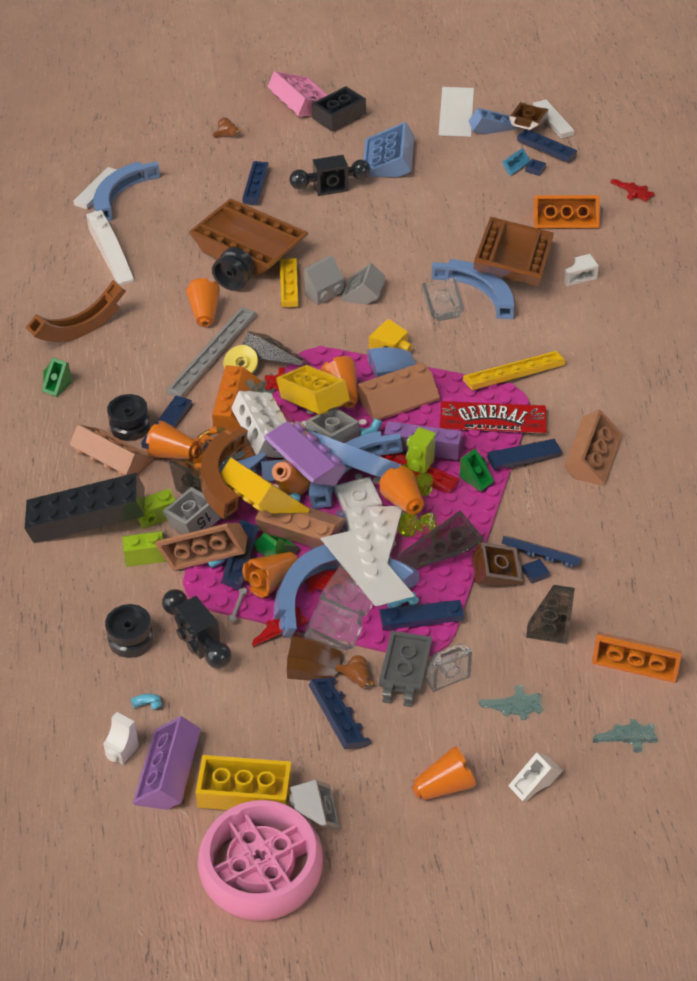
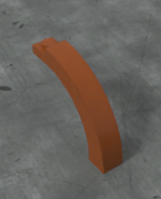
(82, 323)
(214, 489)

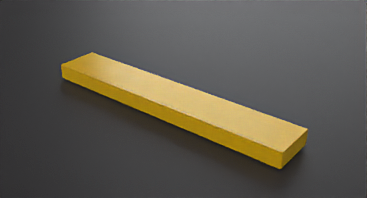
(513, 370)

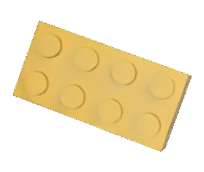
(313, 389)
(235, 780)

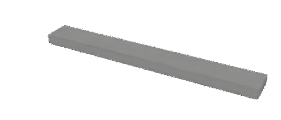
(211, 353)

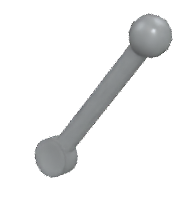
(243, 592)

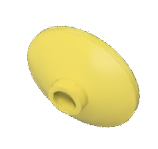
(241, 354)

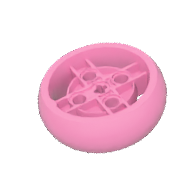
(260, 823)

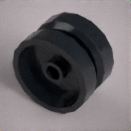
(233, 269)
(128, 417)
(129, 630)

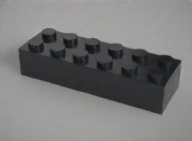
(85, 508)

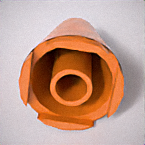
(203, 299)
(344, 368)
(169, 442)
(289, 478)
(402, 489)
(267, 572)
(444, 776)

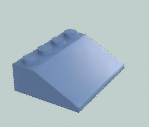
(390, 152)

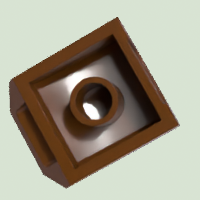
(528, 116)
(497, 565)
(311, 659)

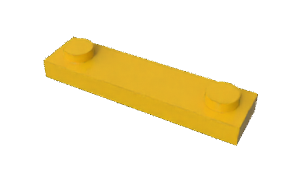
(288, 282)

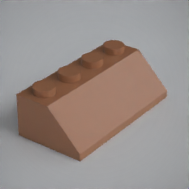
(398, 391)
(593, 448)
(109, 450)
(301, 527)
(203, 545)

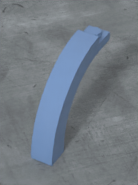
(121, 180)
(488, 283)
(374, 443)
(356, 457)
(307, 565)

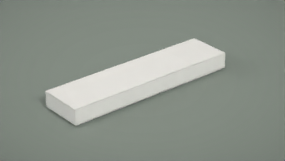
(555, 120)
(86, 198)

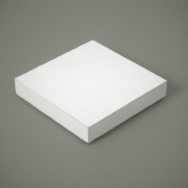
(357, 493)

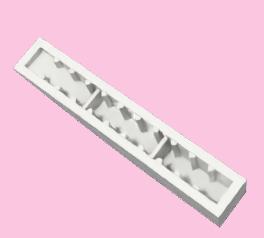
(109, 247)

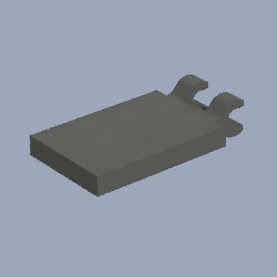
(404, 665)

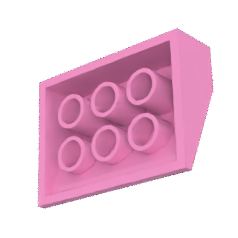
(296, 92)

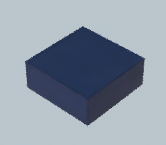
(535, 167)
(535, 571)

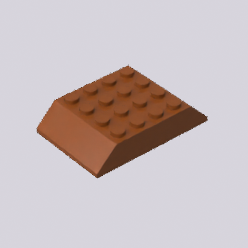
(246, 228)
(513, 251)

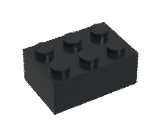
(339, 108)

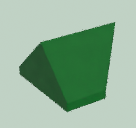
(56, 377)
(475, 470)
(272, 544)

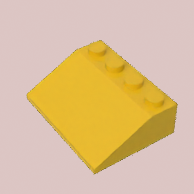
(259, 490)

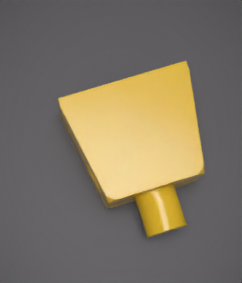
(391, 336)

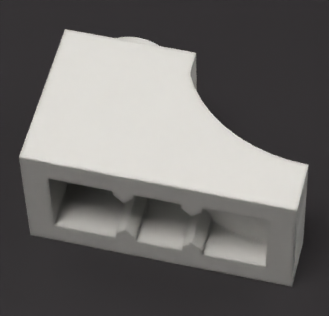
(583, 270)
(121, 739)
(536, 775)

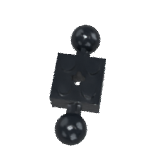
(330, 175)
(197, 628)

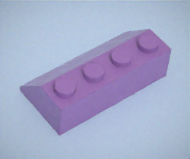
(446, 444)
(306, 453)
(167, 765)

